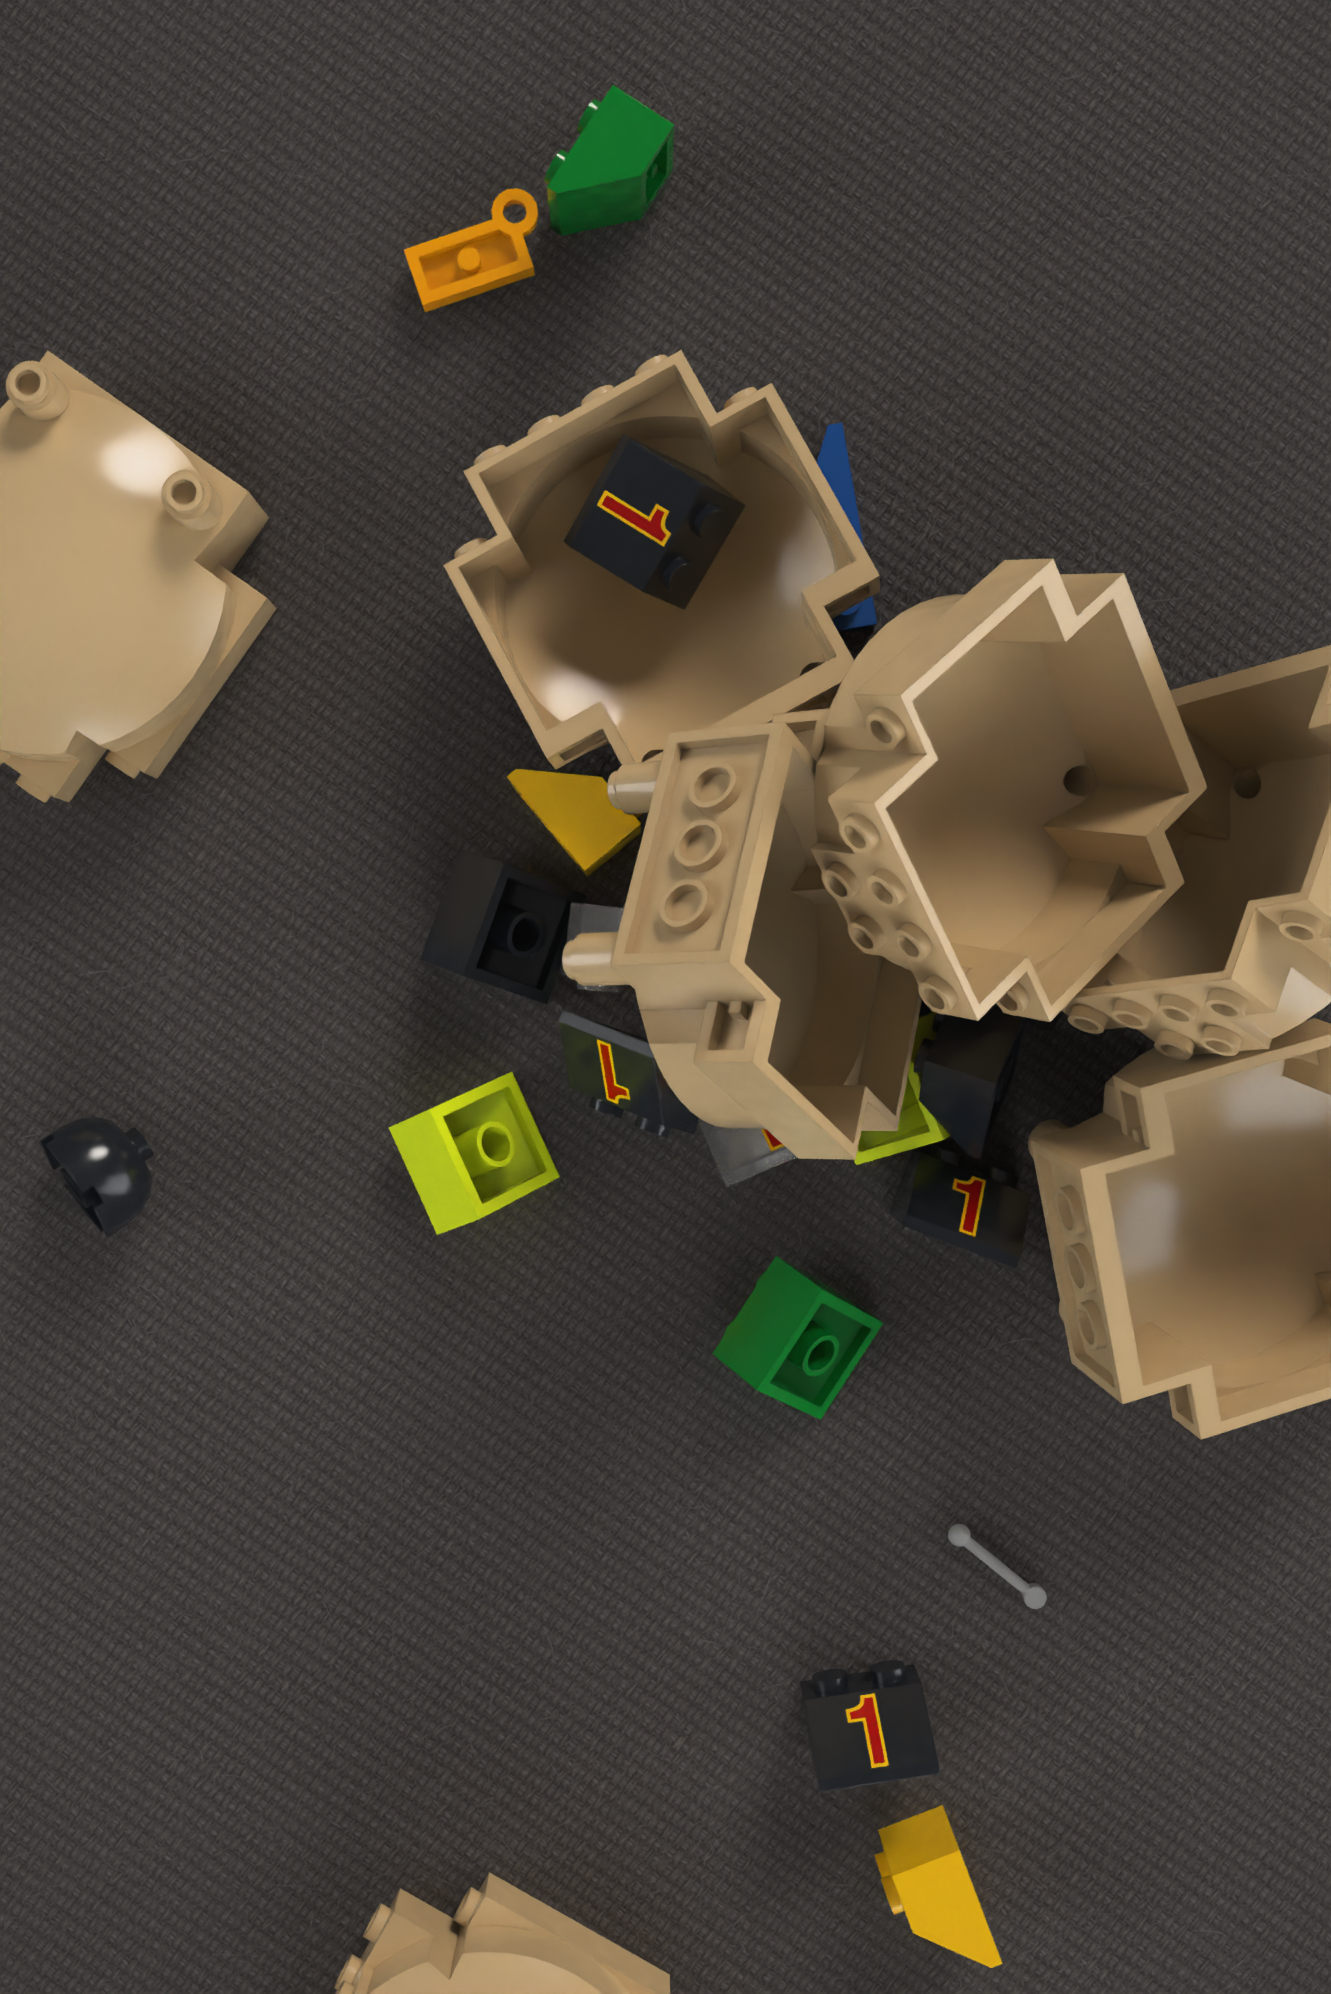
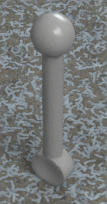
(1032, 1593)

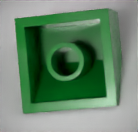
(797, 1338)

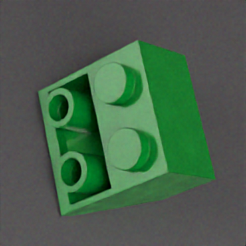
(612, 166)

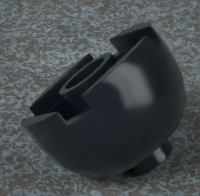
(102, 1169)

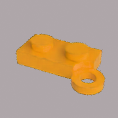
(476, 256)

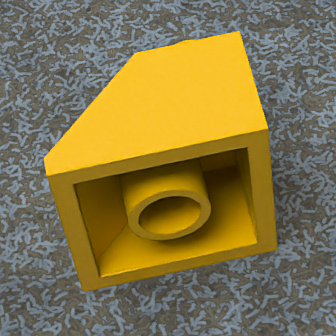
(577, 814)
(931, 1883)

